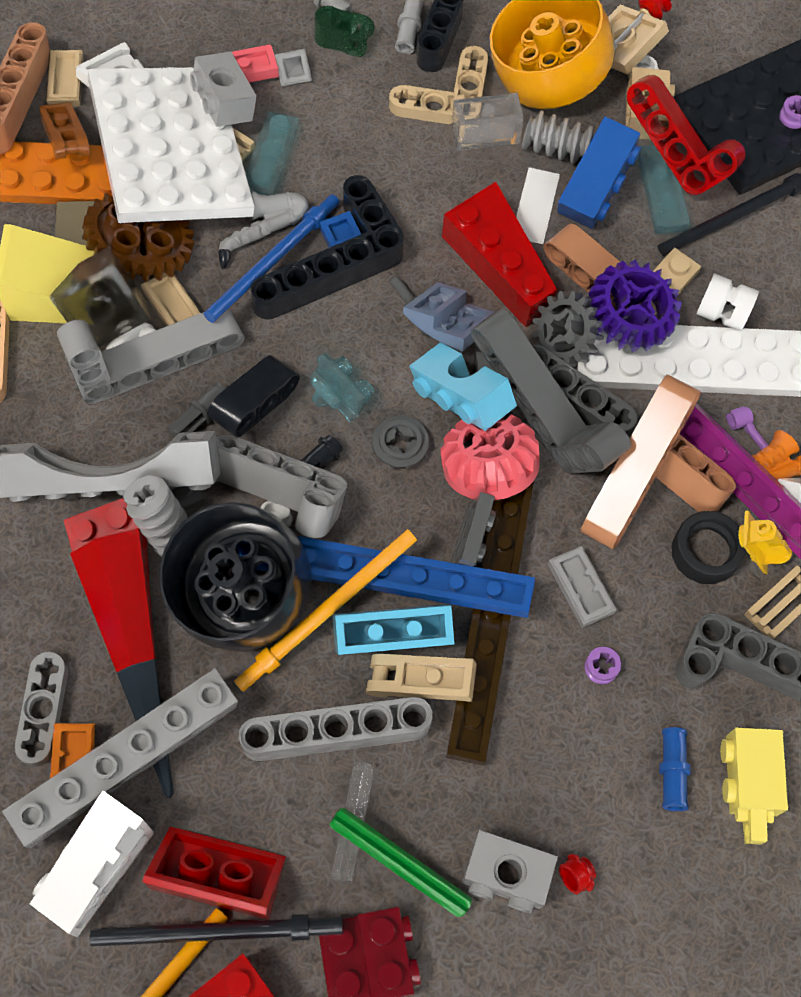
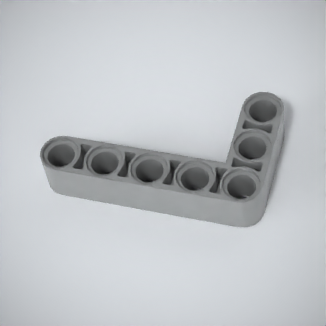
(146, 357)

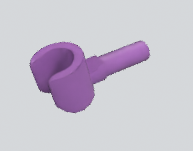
(744, 418)

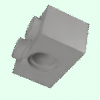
(223, 89)
(533, 868)

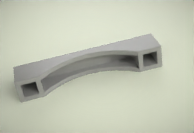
(32, 470)

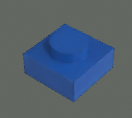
(339, 229)

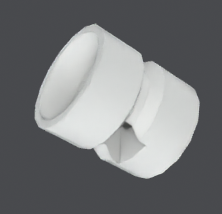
(718, 293)

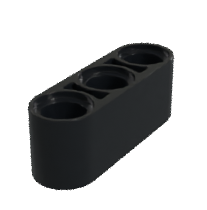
(438, 34)
(253, 396)

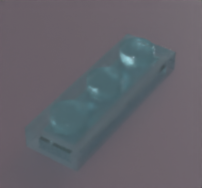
(271, 153)
(662, 193)

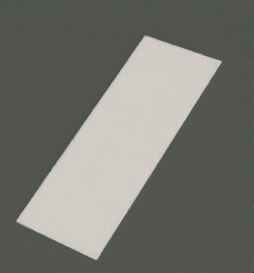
(537, 203)

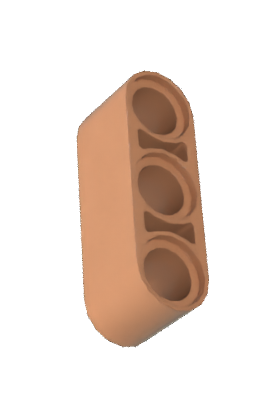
(579, 256)
(695, 477)

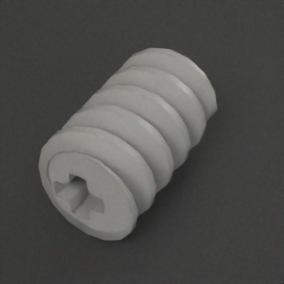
(557, 137)
(154, 510)

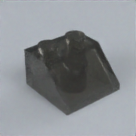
(102, 296)

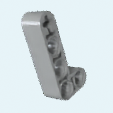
(284, 481)

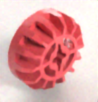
(498, 461)

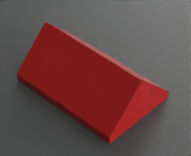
(216, 872)

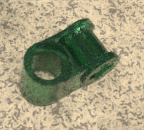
(340, 30)

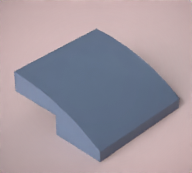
(446, 315)

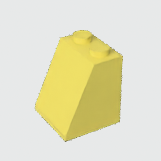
(32, 269)

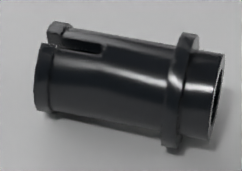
(324, 452)

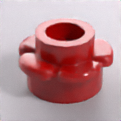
(577, 874)

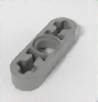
(36, 679)

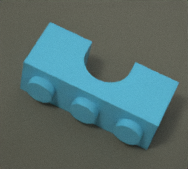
(475, 398)

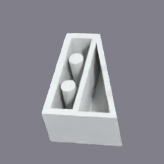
(91, 864)

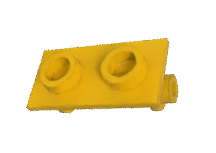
(763, 542)

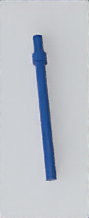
(310, 222)

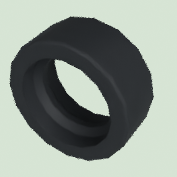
(693, 568)

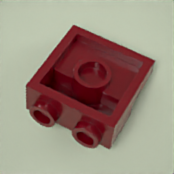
(370, 957)

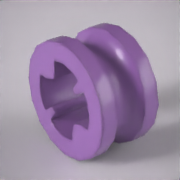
(787, 116)
(611, 657)

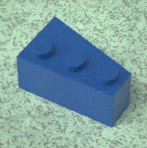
(600, 173)

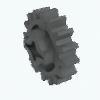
(572, 327)

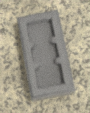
(581, 587)

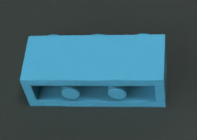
(393, 629)

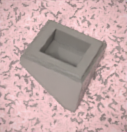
(293, 67)

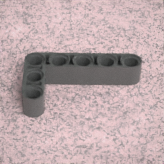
(542, 401)

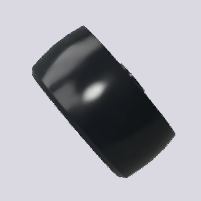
(207, 549)

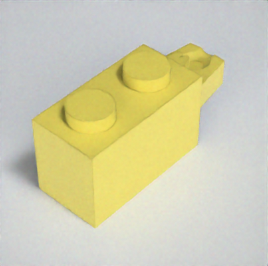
(755, 779)

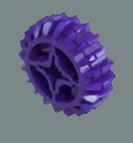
(637, 323)

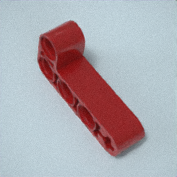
(680, 131)

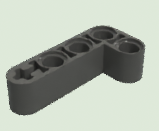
(583, 389)
(726, 653)

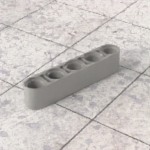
(317, 721)

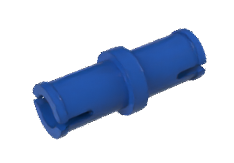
(675, 769)

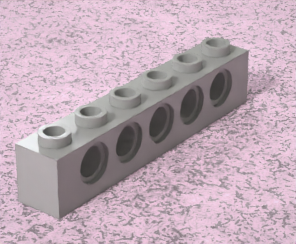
(120, 759)

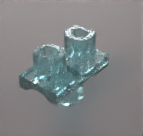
(337, 389)

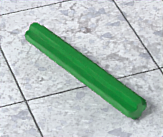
(401, 862)

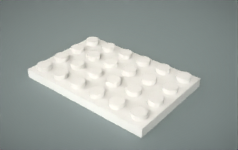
(164, 148)

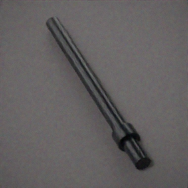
(790, 186)
(299, 927)

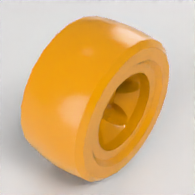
(548, 31)

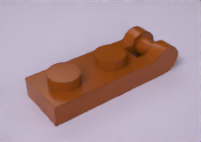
(64, 130)

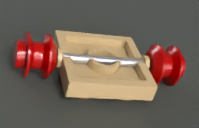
(637, 32)

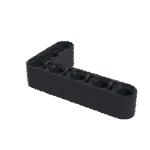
(365, 206)

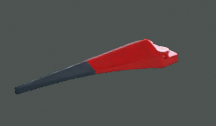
(115, 577)

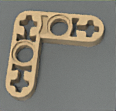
(445, 98)

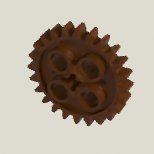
(164, 243)

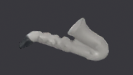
(278, 212)

